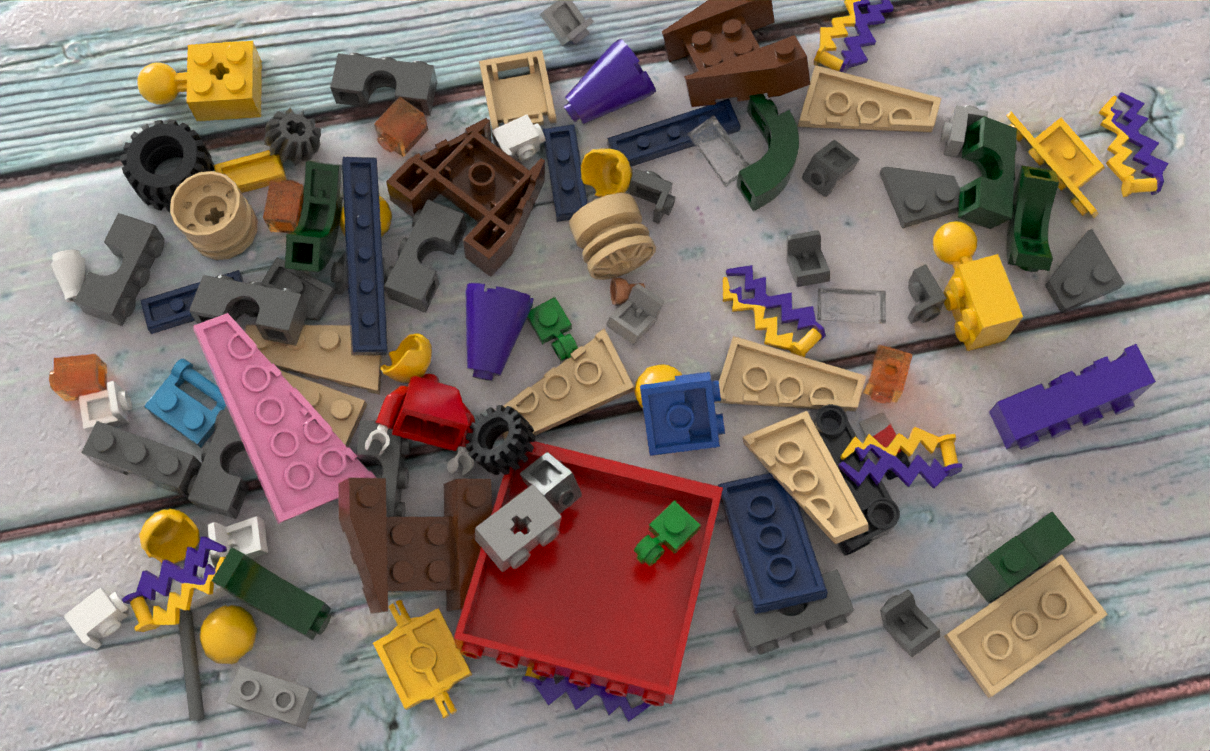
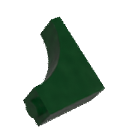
(1019, 556)
(272, 595)

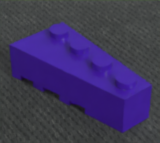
(1072, 399)

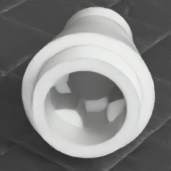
(69, 271)

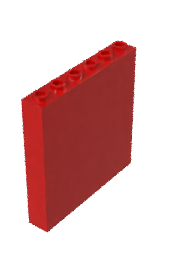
(585, 598)

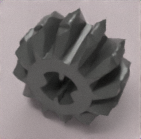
(292, 136)

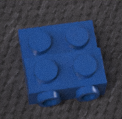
(682, 414)

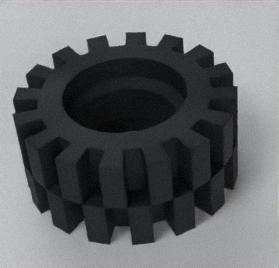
(513, 447)

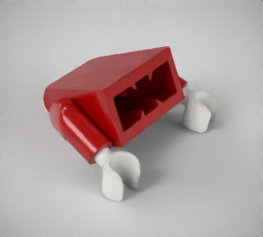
(427, 414)

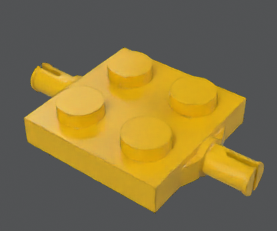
(422, 659)

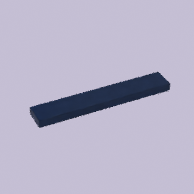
(364, 256)

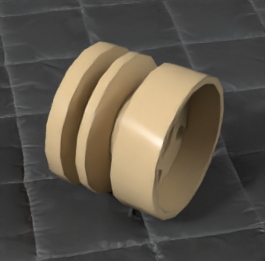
(214, 215)
(612, 236)

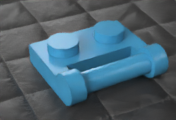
(182, 410)

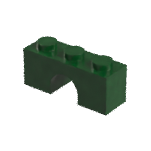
(990, 197)

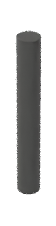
(190, 666)

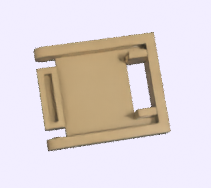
(518, 95)

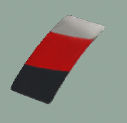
(882, 431)

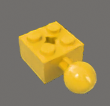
(219, 81)
(978, 289)

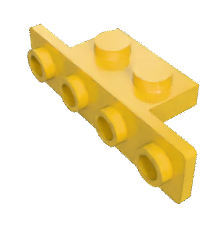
(1065, 155)

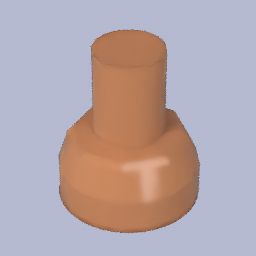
(620, 290)

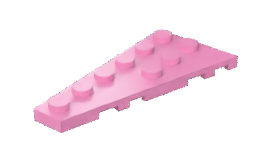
(283, 434)

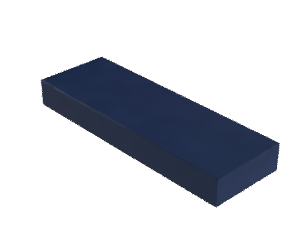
(564, 171)
(173, 307)

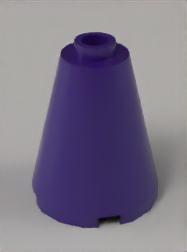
(609, 85)
(493, 327)

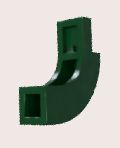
(769, 175)
(1030, 219)
(316, 234)

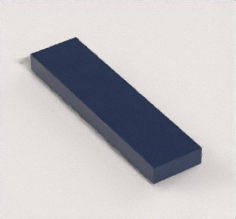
(671, 133)

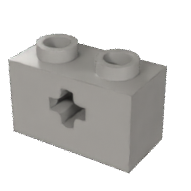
(526, 510)
(271, 697)

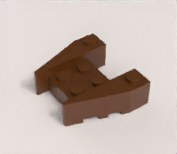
(727, 56)
(480, 183)
(413, 551)

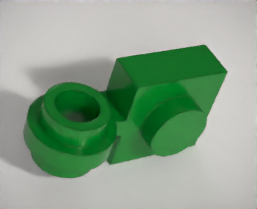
(551, 323)
(672, 528)

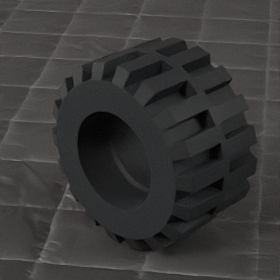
(155, 146)

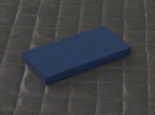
(771, 544)

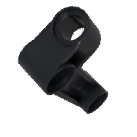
(868, 494)

